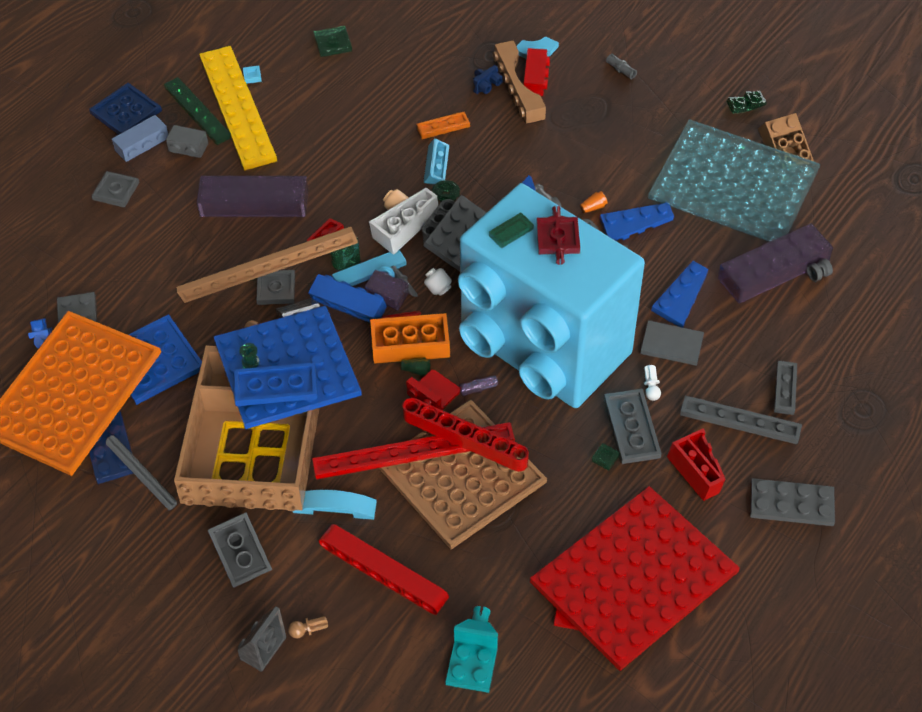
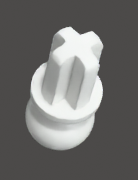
(652, 392)

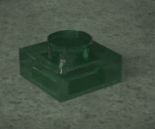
(605, 456)

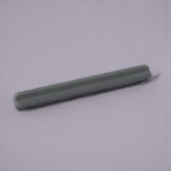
(141, 472)

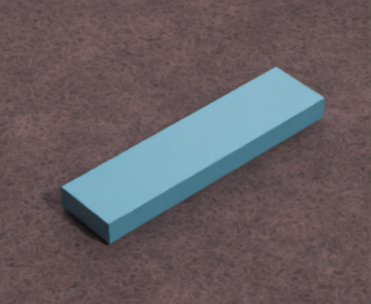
(364, 270)

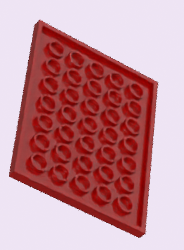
(634, 577)

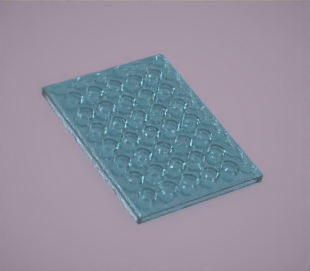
(734, 181)

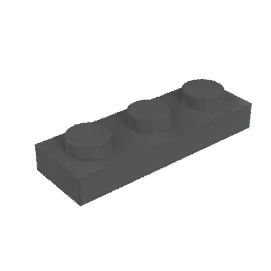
(785, 387)

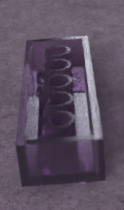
(252, 196)
(774, 263)

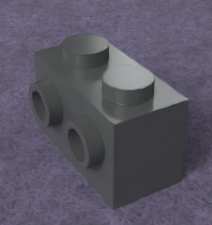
(187, 141)

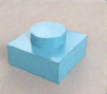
(252, 74)

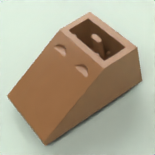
(786, 136)

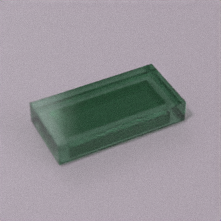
(511, 230)

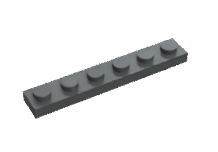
(741, 419)

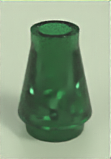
(417, 366)

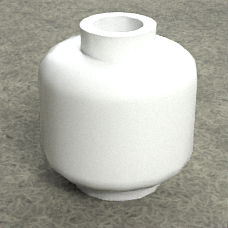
(437, 281)

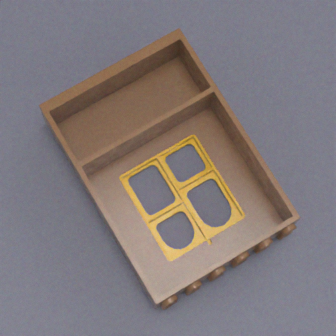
(204, 444)

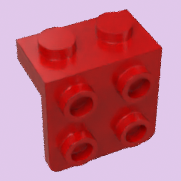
(433, 389)

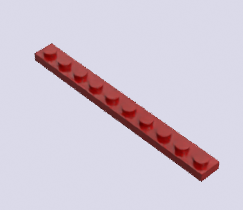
(395, 454)

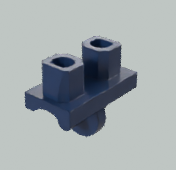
(485, 78)

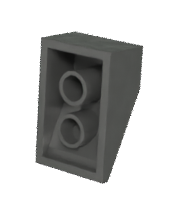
(239, 550)
(263, 640)

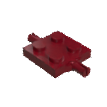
(558, 235)

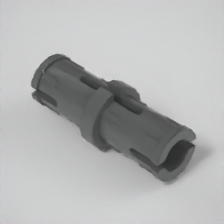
(621, 66)

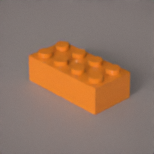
(410, 338)

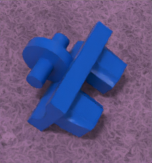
(39, 331)

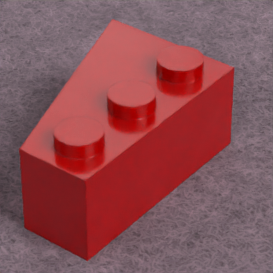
(697, 464)

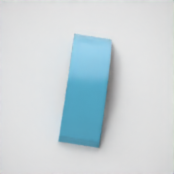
(339, 502)

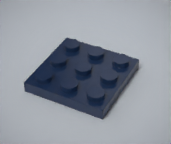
(125, 109)

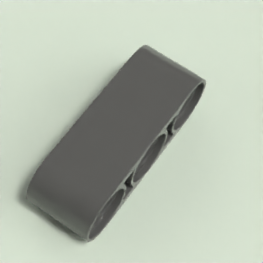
(436, 218)

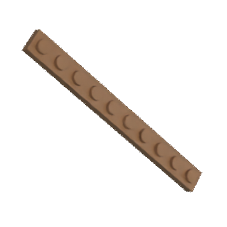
(267, 264)

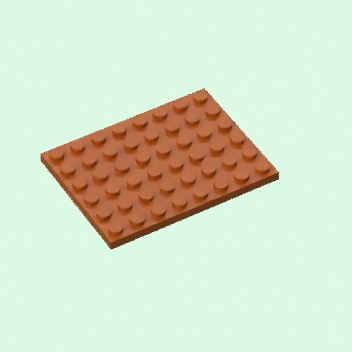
(72, 391)

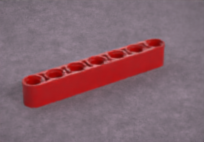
(418, 412)
(384, 569)

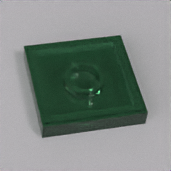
(333, 41)

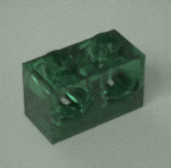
(346, 257)

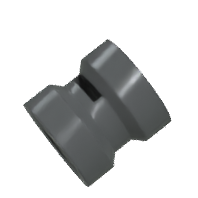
(818, 270)

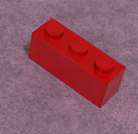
(536, 70)

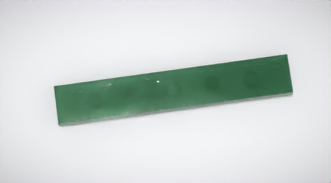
(197, 111)

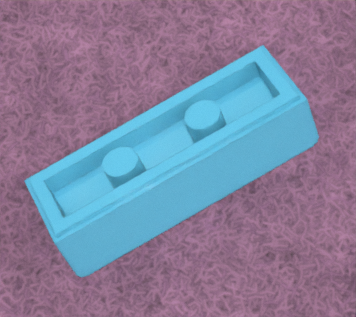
(436, 162)

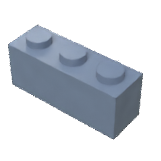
(140, 138)

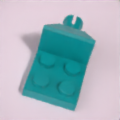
(473, 653)

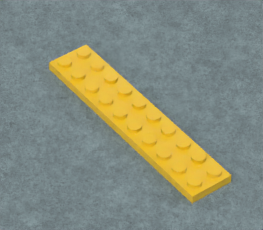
(238, 108)

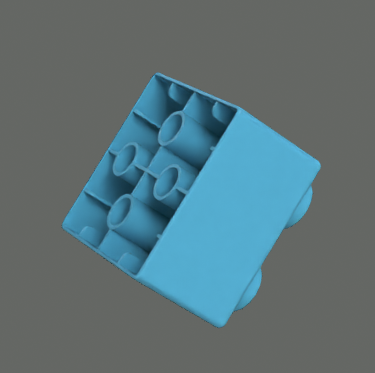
(548, 320)

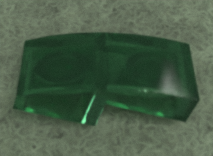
(750, 101)

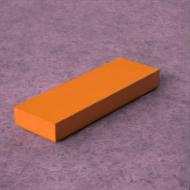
(443, 125)

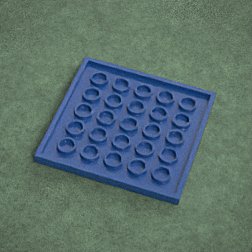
(288, 341)

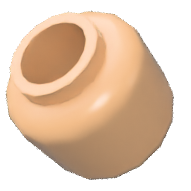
(393, 198)

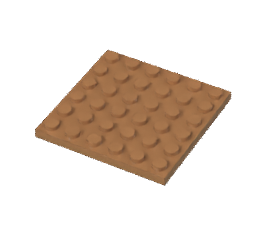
(463, 489)

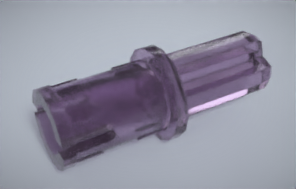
(478, 385)

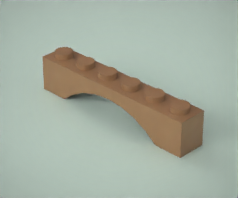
(529, 103)

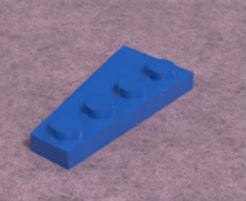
(627, 222)
(681, 295)

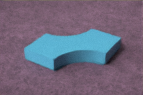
(544, 43)

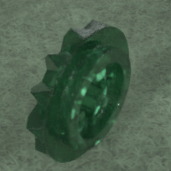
(445, 186)

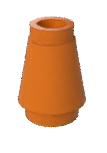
(594, 202)

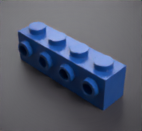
(347, 298)

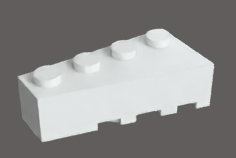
(404, 220)

